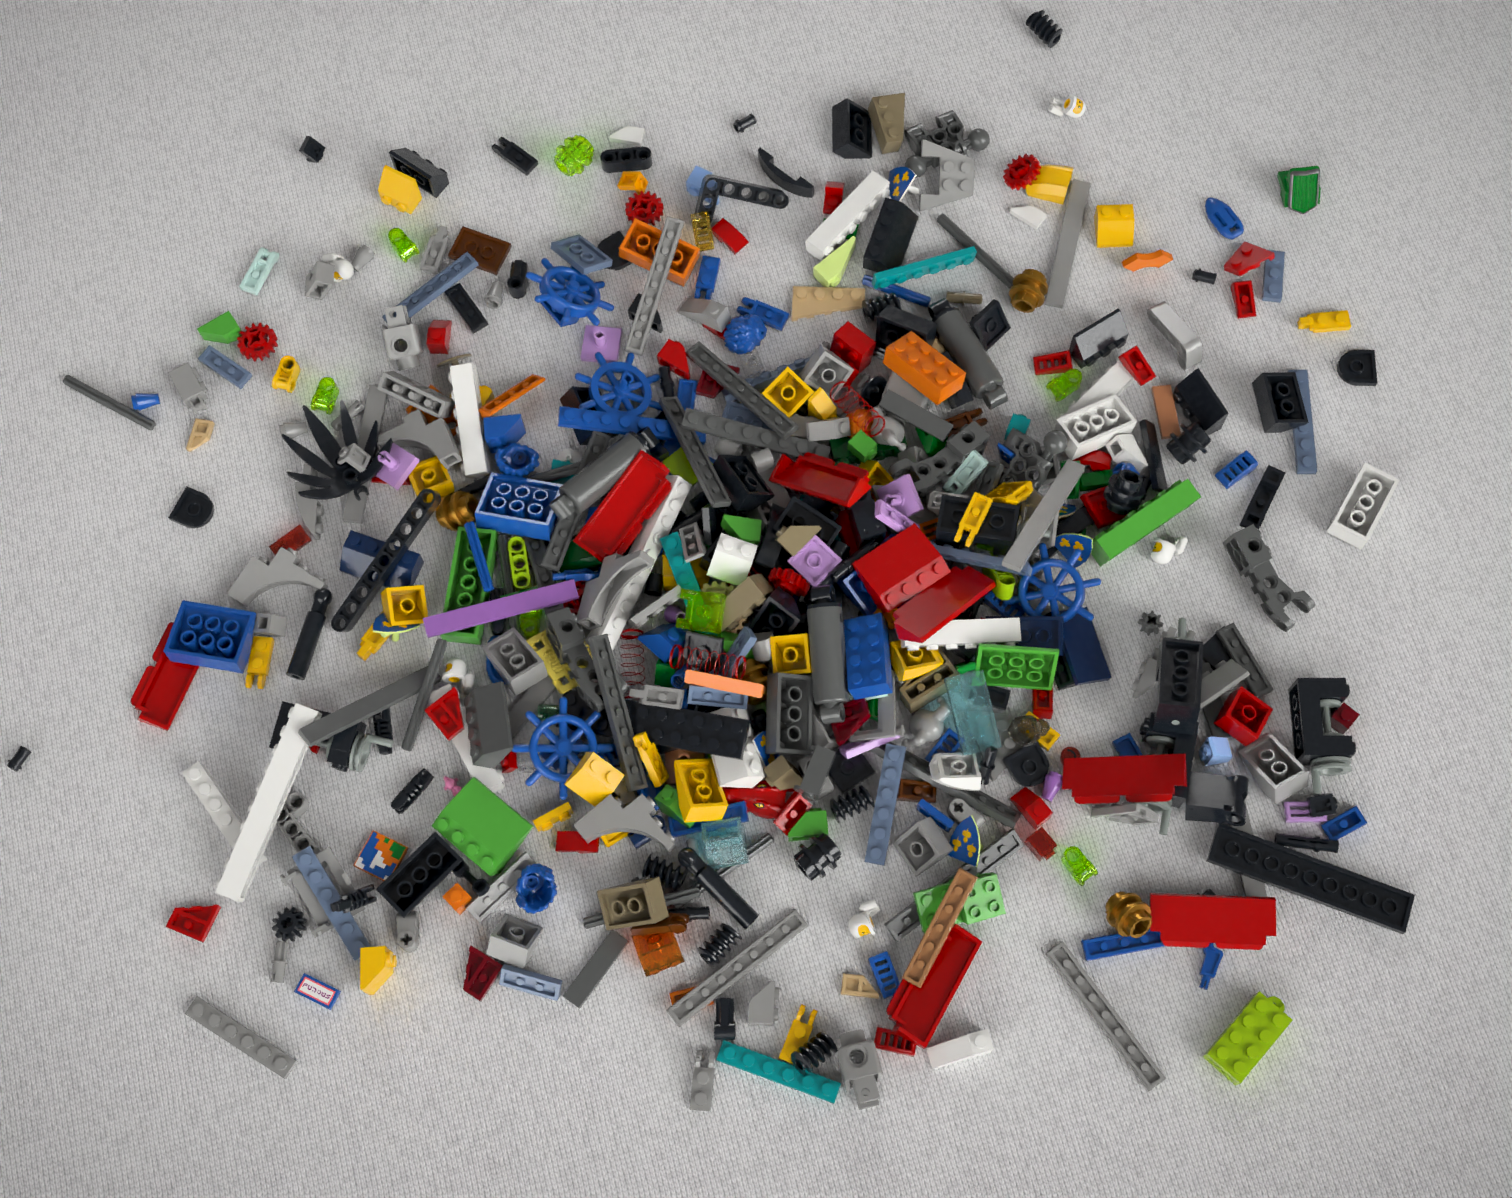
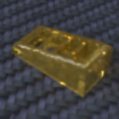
(702, 220)

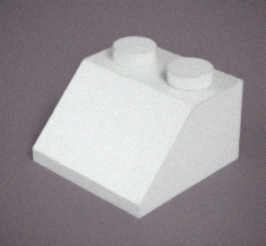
(731, 560)

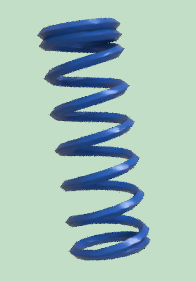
(681, 673)

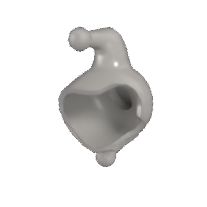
(892, 432)
(927, 724)

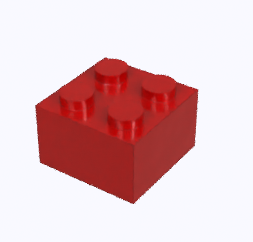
(853, 346)
(1243, 716)

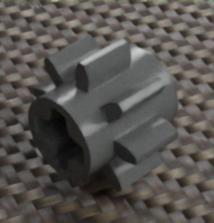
(1149, 628)

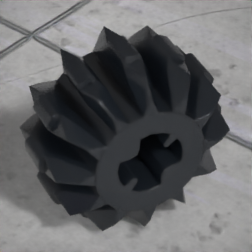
(288, 917)

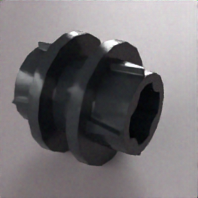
(1188, 443)
(1124, 492)
(817, 856)

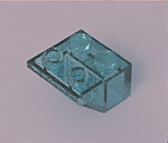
(725, 842)

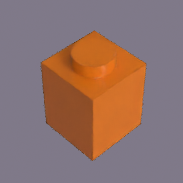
(457, 898)

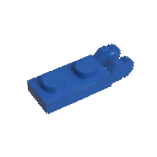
(707, 276)
(769, 315)

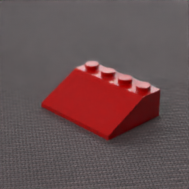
(900, 568)

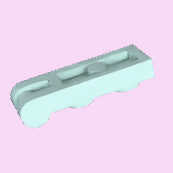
(259, 271)
(966, 473)

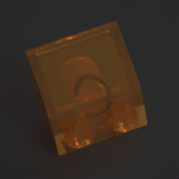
(657, 952)

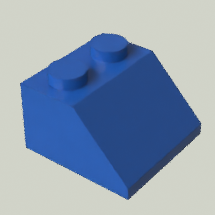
(503, 431)
(662, 639)

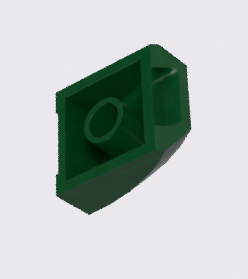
(579, 559)

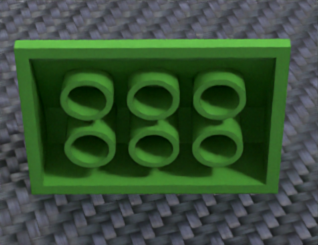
(1017, 666)
(482, 827)

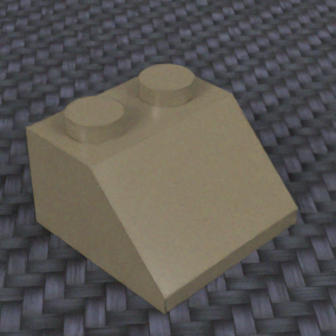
(796, 537)

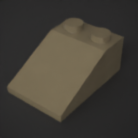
(633, 904)

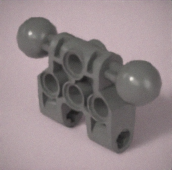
(948, 135)
(1054, 443)

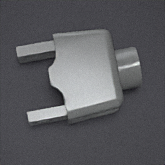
(401, 329)
(904, 389)
(860, 1076)

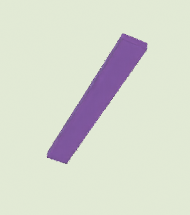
(500, 608)

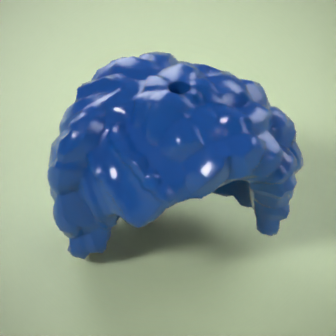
(744, 333)
(509, 463)
(535, 888)

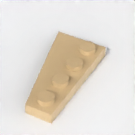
(824, 300)

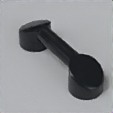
(479, 886)

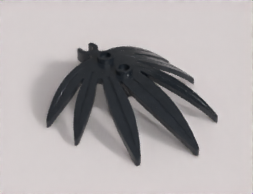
(344, 476)

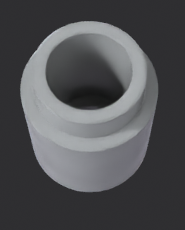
(728, 447)

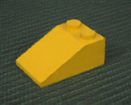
(699, 791)

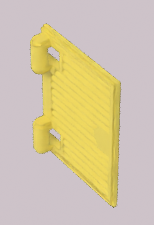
(552, 664)

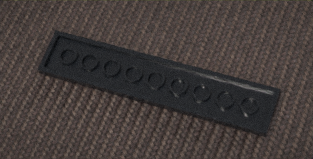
(672, 727)
(1311, 878)

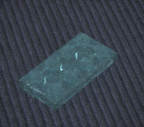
(972, 712)

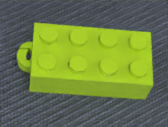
(1248, 1037)

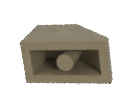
(782, 774)

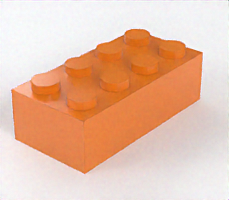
(640, 247)
(924, 367)

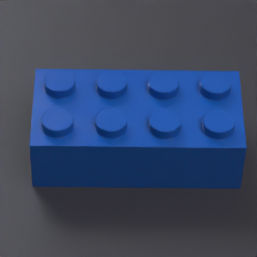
(868, 656)

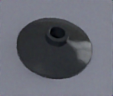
(872, 392)

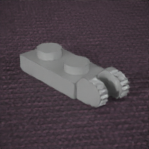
(702, 1083)

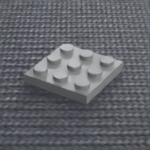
(655, 608)

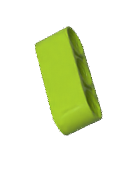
(519, 556)
(1004, 582)

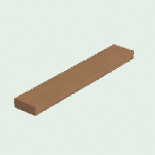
(940, 927)

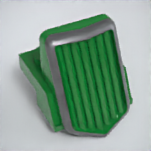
(1300, 188)

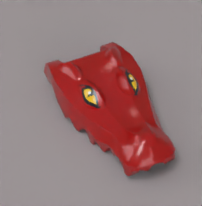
(760, 800)

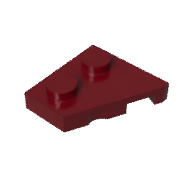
(855, 716)
(480, 973)

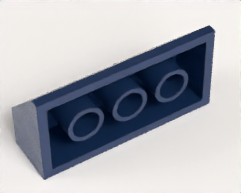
(361, 550)

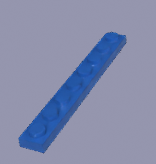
(616, 423)

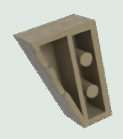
(888, 121)
(744, 599)
(927, 687)

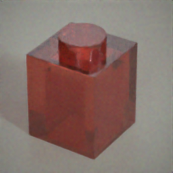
(1041, 844)

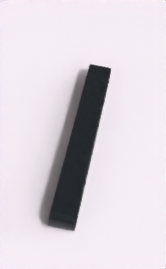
(377, 564)

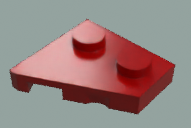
(447, 714)

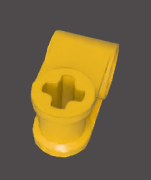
(285, 377)

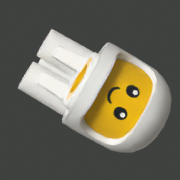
(1070, 106)
(343, 268)
(1164, 550)
(456, 673)
(862, 923)

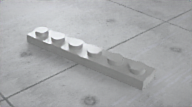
(241, 1037)

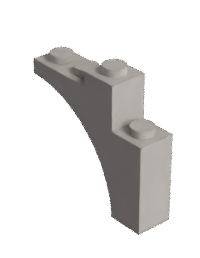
(431, 437)
(282, 570)
(602, 591)
(635, 818)

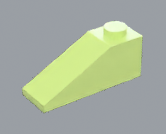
(831, 269)

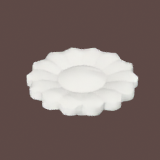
(569, 454)

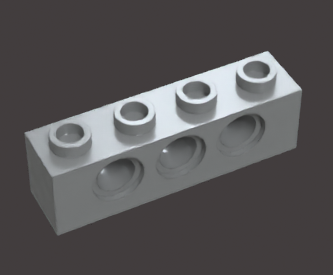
(416, 394)

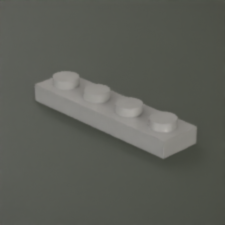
(499, 888)

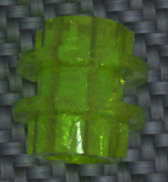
(574, 155)

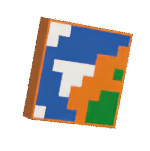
(380, 856)

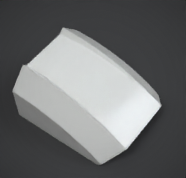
(956, 771)

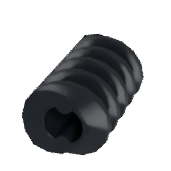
(1044, 28)
(874, 307)
(851, 803)
(664, 872)
(718, 944)
(812, 1052)

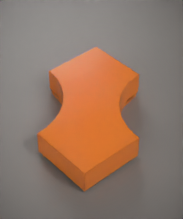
(1153, 259)

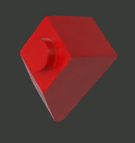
(439, 336)
(674, 356)
(1031, 807)

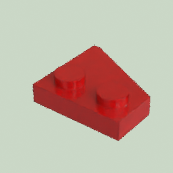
(1247, 258)
(193, 921)

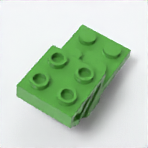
(982, 904)

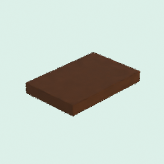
(485, 249)

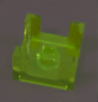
(703, 611)

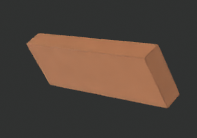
(1165, 411)

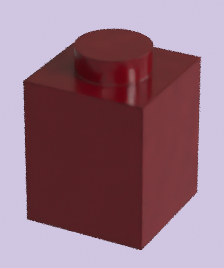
(1343, 718)

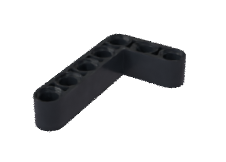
(735, 193)

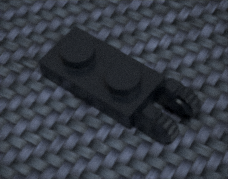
(515, 156)

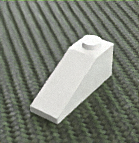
(960, 1049)

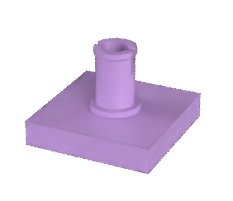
(602, 340)
(396, 466)
(901, 496)
(815, 561)

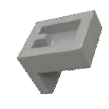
(354, 456)

